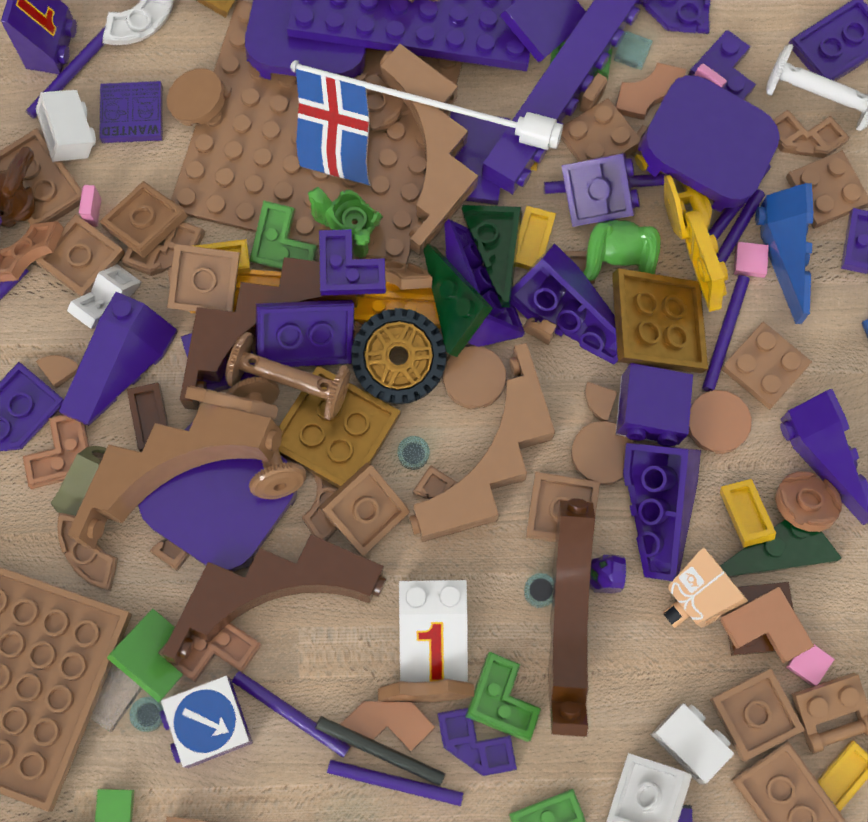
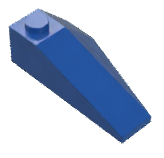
(784, 228)

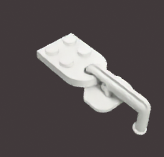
(649, 792)

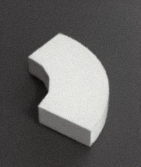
(136, 23)

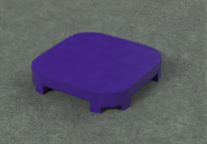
(273, 51)
(710, 141)
(215, 513)

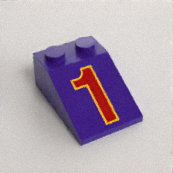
(40, 32)

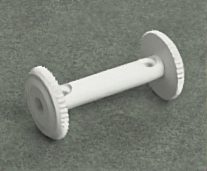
(818, 85)

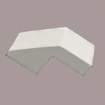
(92, 305)

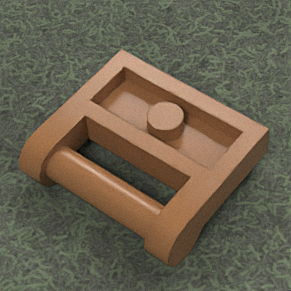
(829, 702)

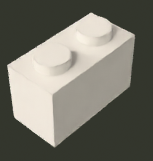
(65, 125)
(693, 743)

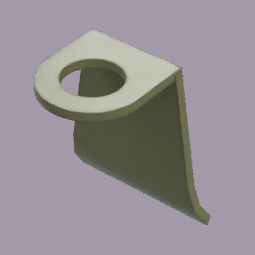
(77, 481)

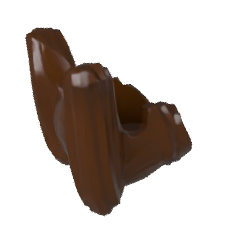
(15, 201)

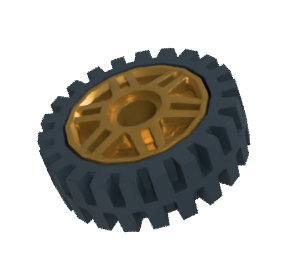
(398, 330)

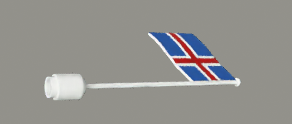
(336, 122)

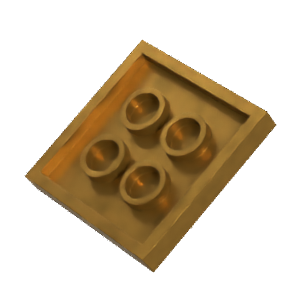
(659, 321)
(339, 445)

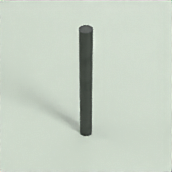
(380, 750)

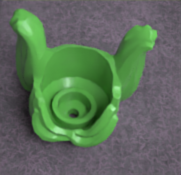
(341, 214)
(623, 245)

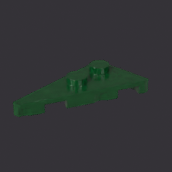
(496, 238)
(456, 300)
(788, 550)

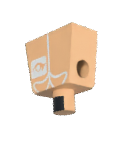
(703, 592)

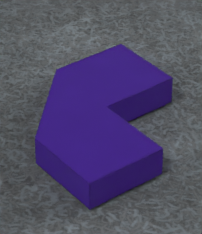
(483, 756)

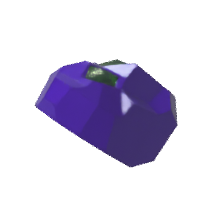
(608, 574)

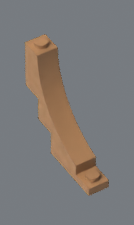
(446, 179)
(522, 425)
(130, 476)

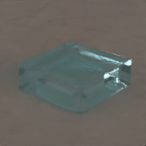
(633, 50)

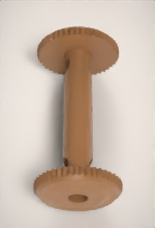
(240, 361)
(277, 478)

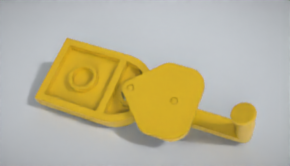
(693, 228)

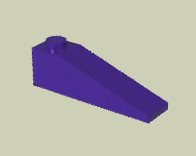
(563, 295)
(501, 323)
(120, 350)
(819, 438)
(662, 498)

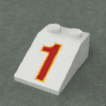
(433, 630)

